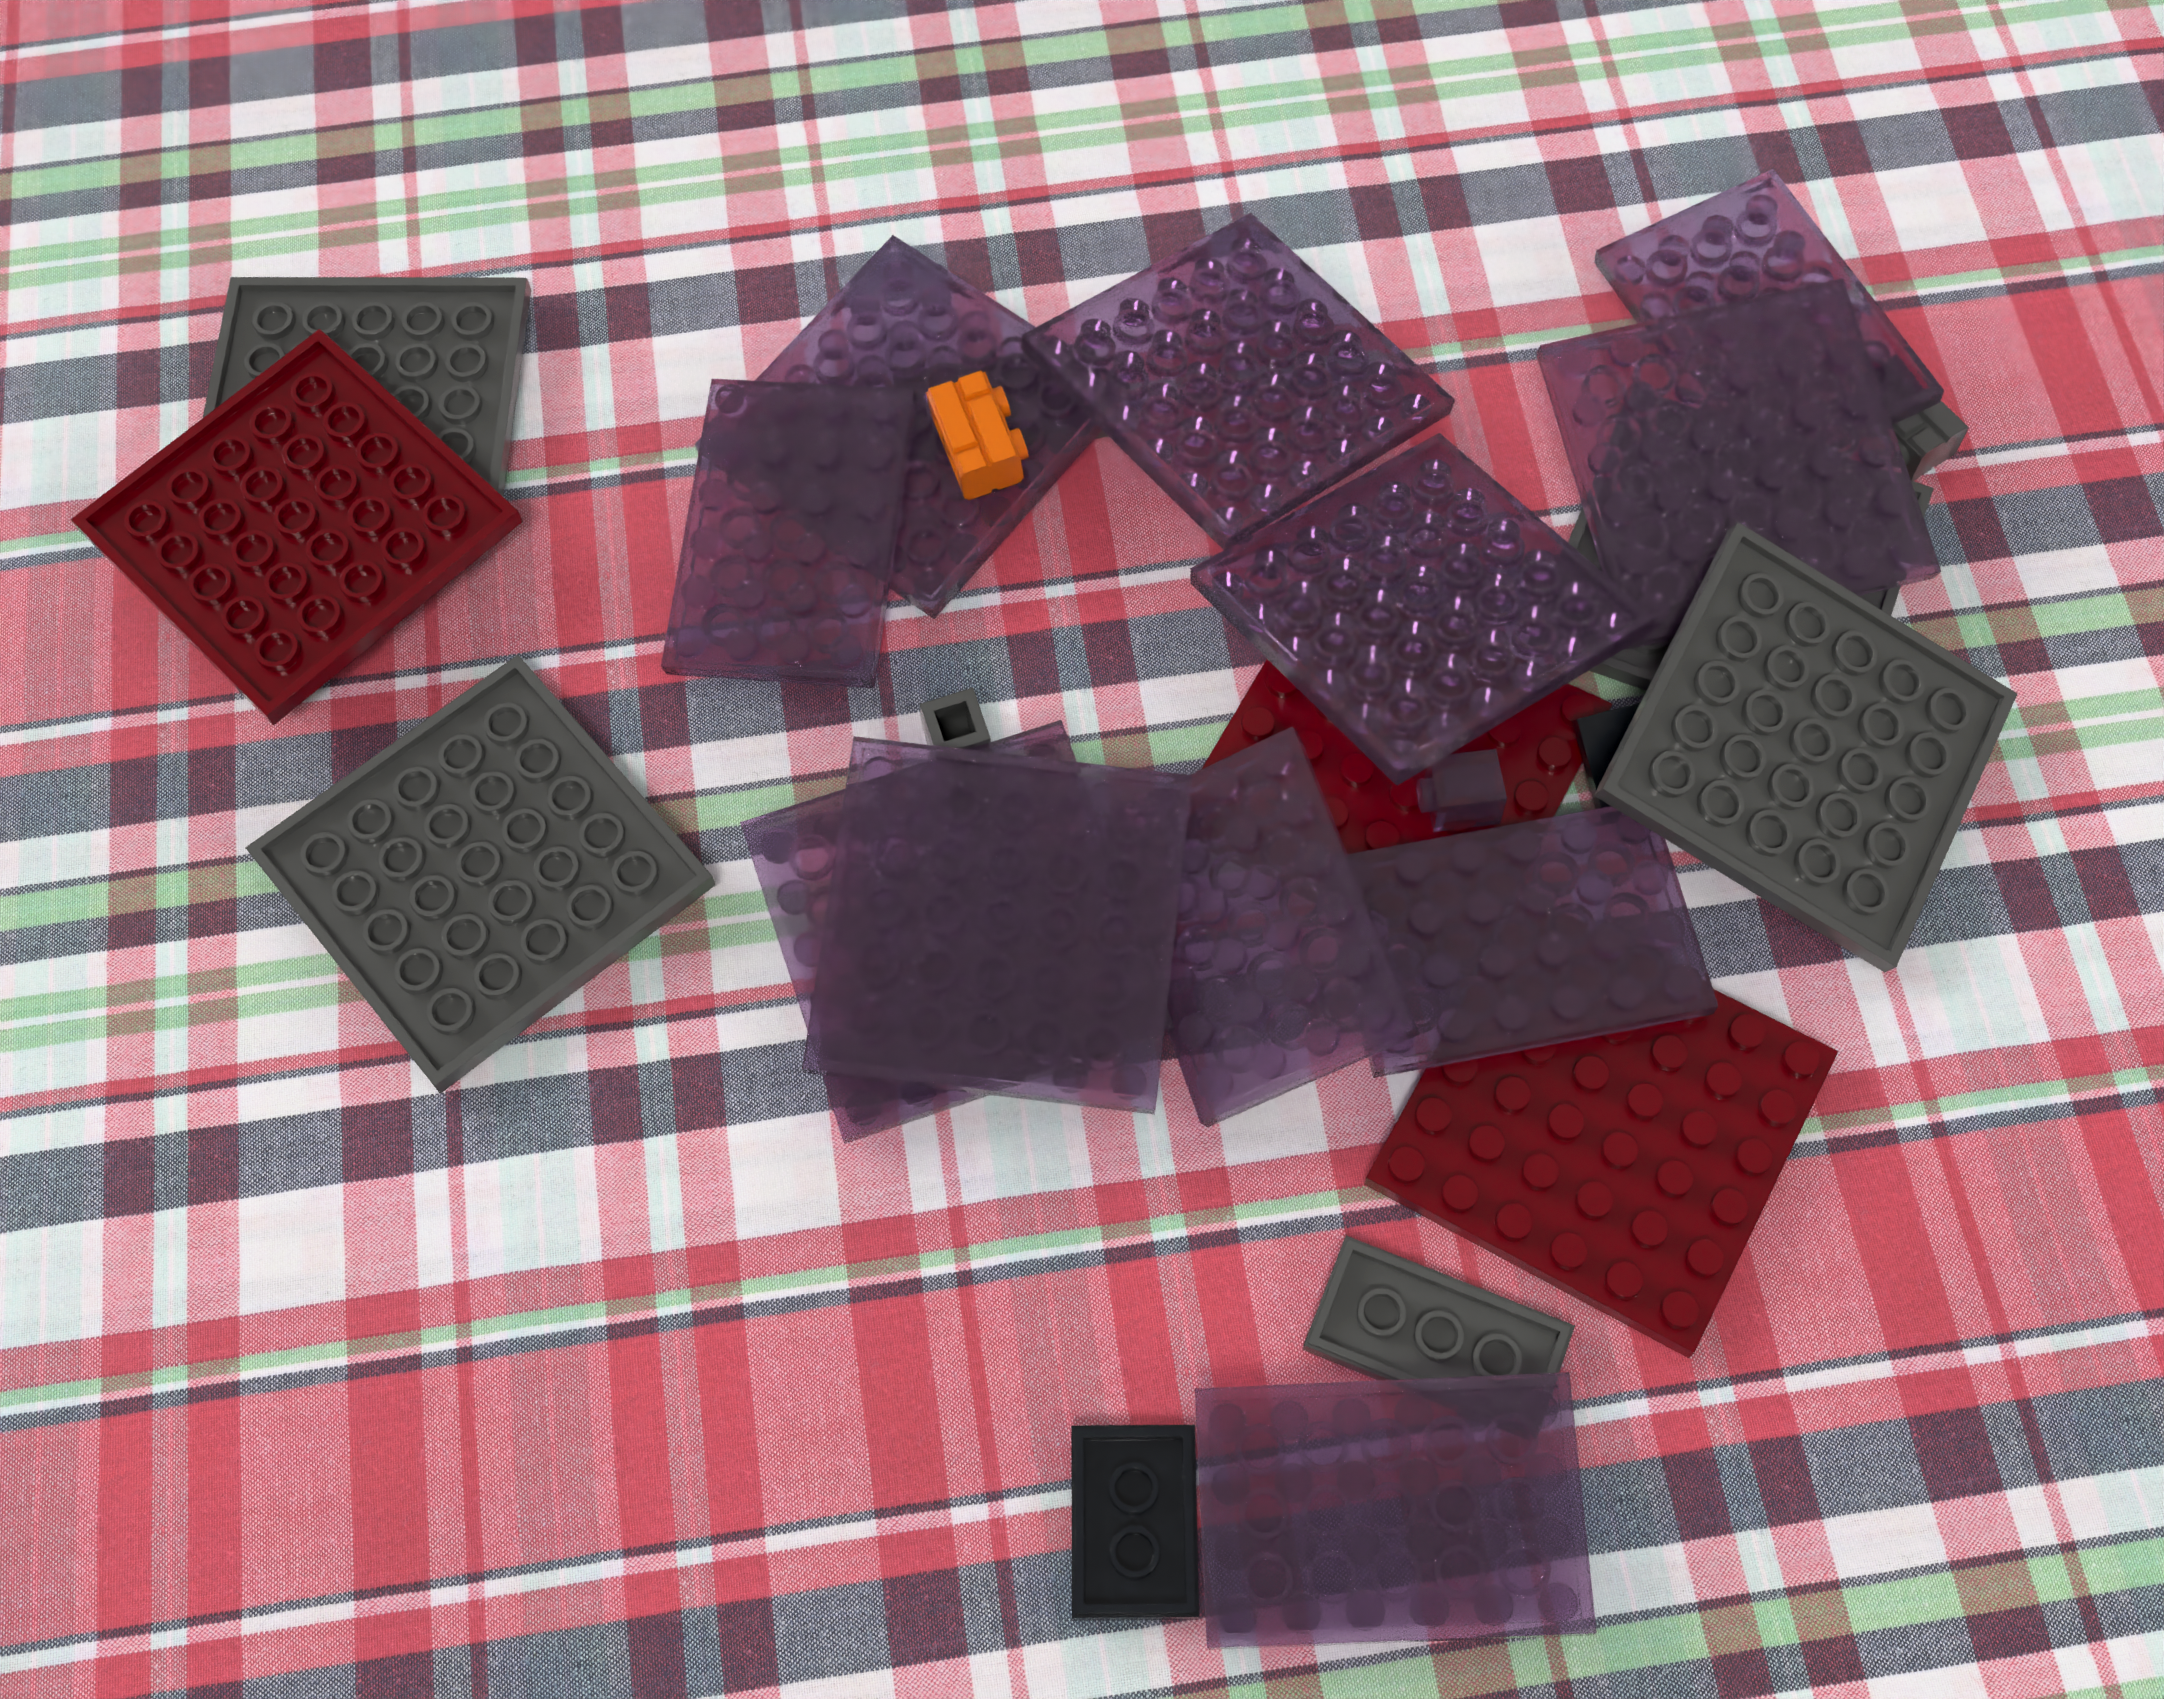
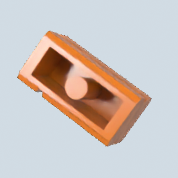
(976, 435)

